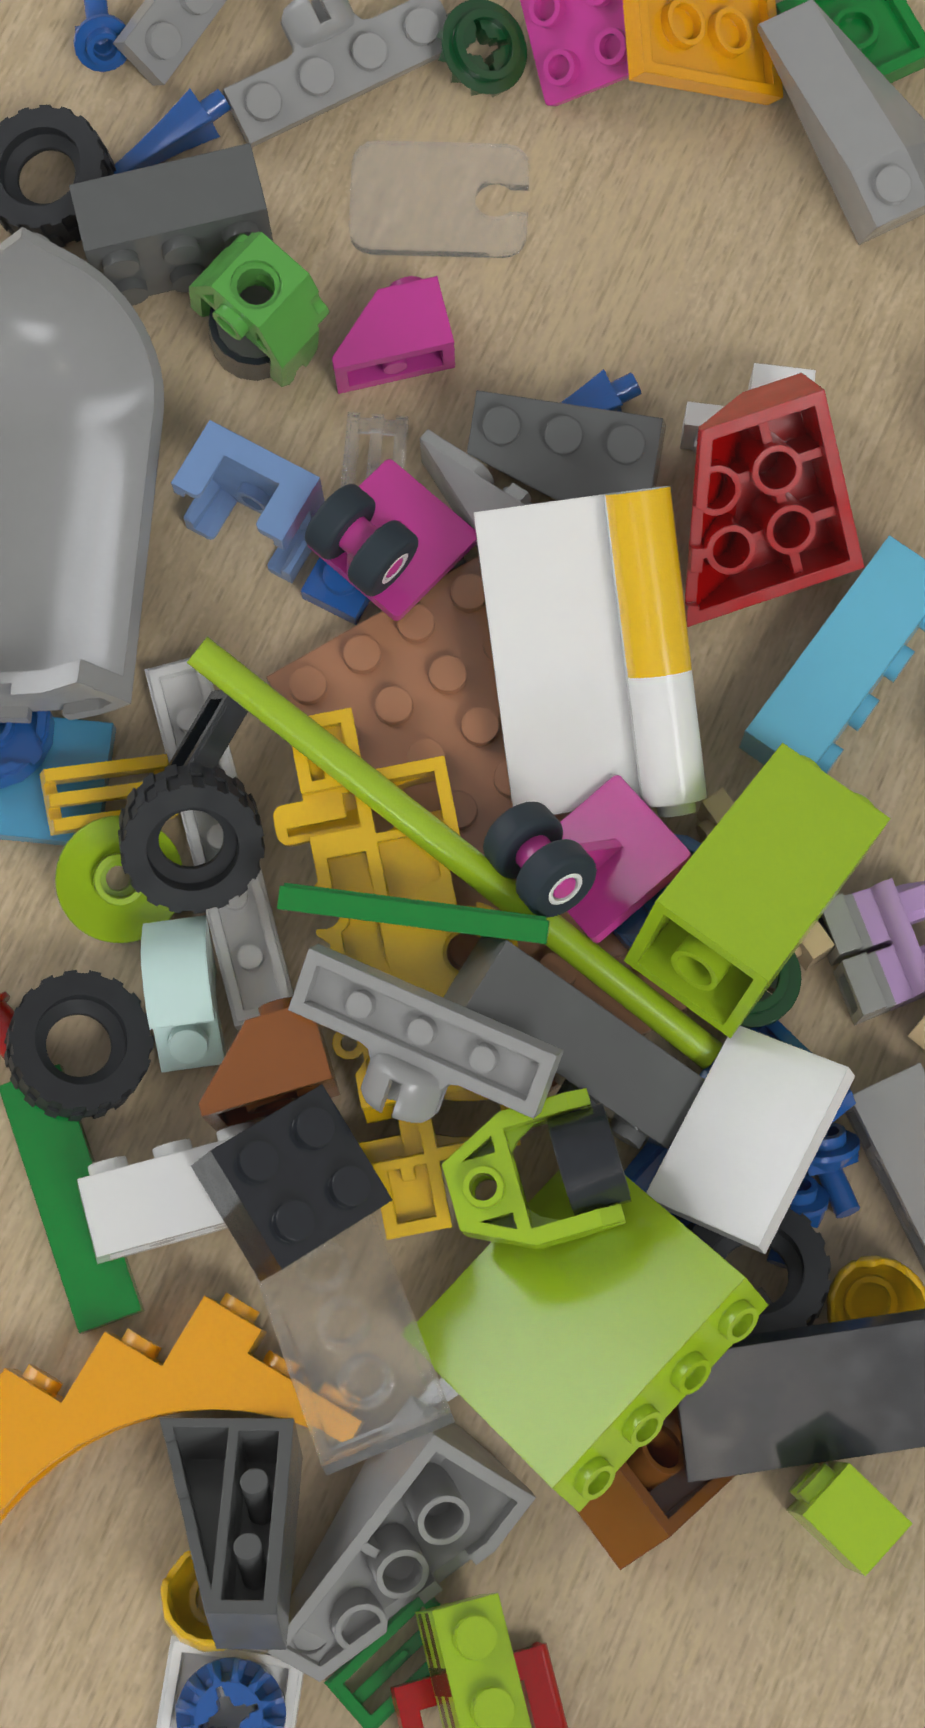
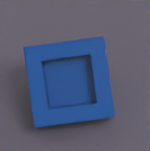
(334, 593)

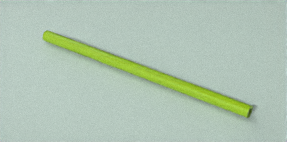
(448, 848)

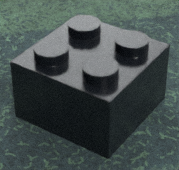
(291, 1182)

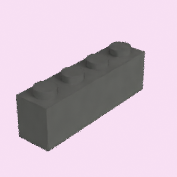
(635, 1079)

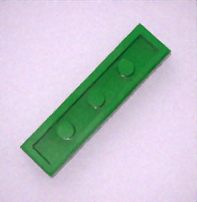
(413, 913)
(54, 1158)

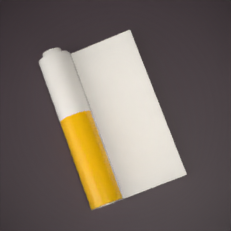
(592, 649)

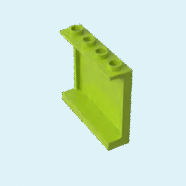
(588, 1339)

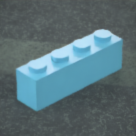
(845, 661)

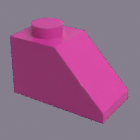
(396, 337)

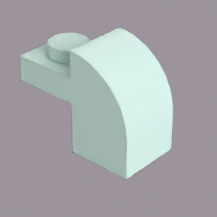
(182, 993)

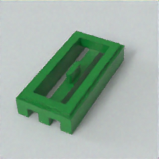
(354, 1701)

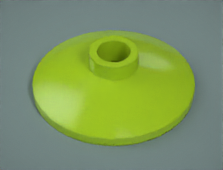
(83, 888)

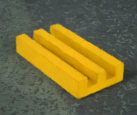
(87, 772)

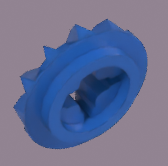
(243, 1683)

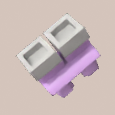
(874, 921)

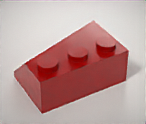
(767, 501)

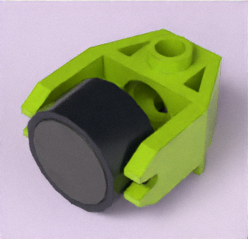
(585, 1160)

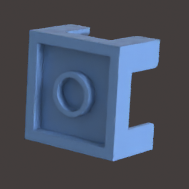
(232, 470)

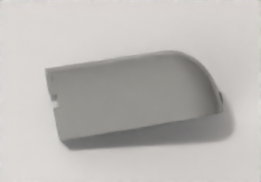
(73, 482)

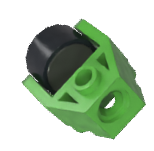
(259, 310)

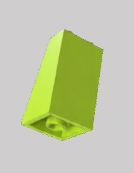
(755, 889)

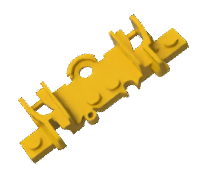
(387, 863)

